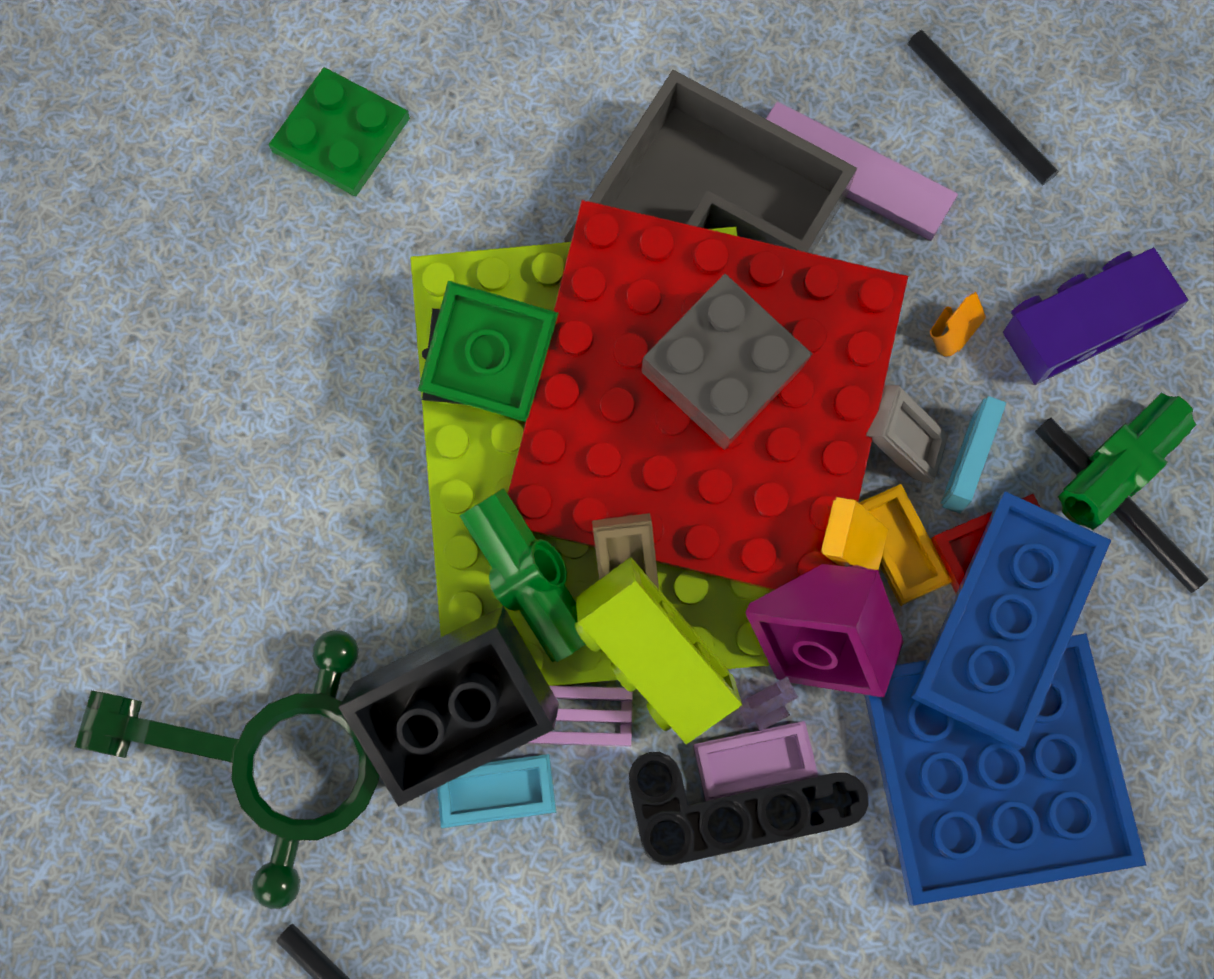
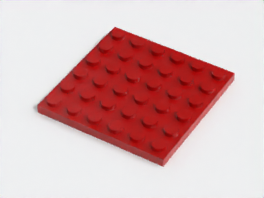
(618, 447)

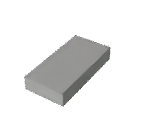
(908, 434)

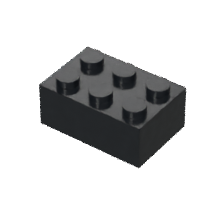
(450, 706)

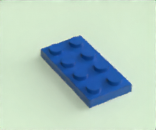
(1011, 620)

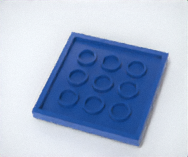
(1000, 817)

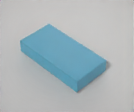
(973, 454)
(498, 792)

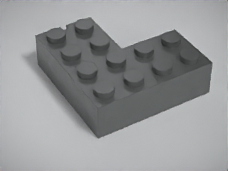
(724, 167)

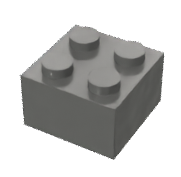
(724, 361)

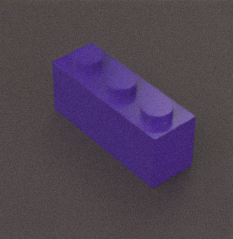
(1093, 314)

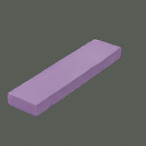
(879, 181)

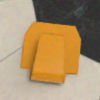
(958, 324)

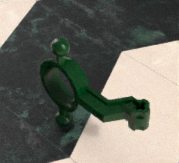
(113, 722)

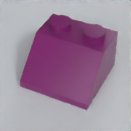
(830, 630)

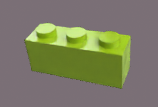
(656, 652)

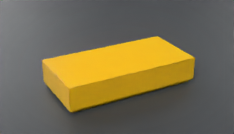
(854, 535)
(908, 554)

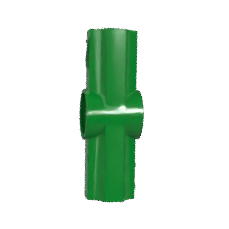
(1127, 461)
(526, 574)

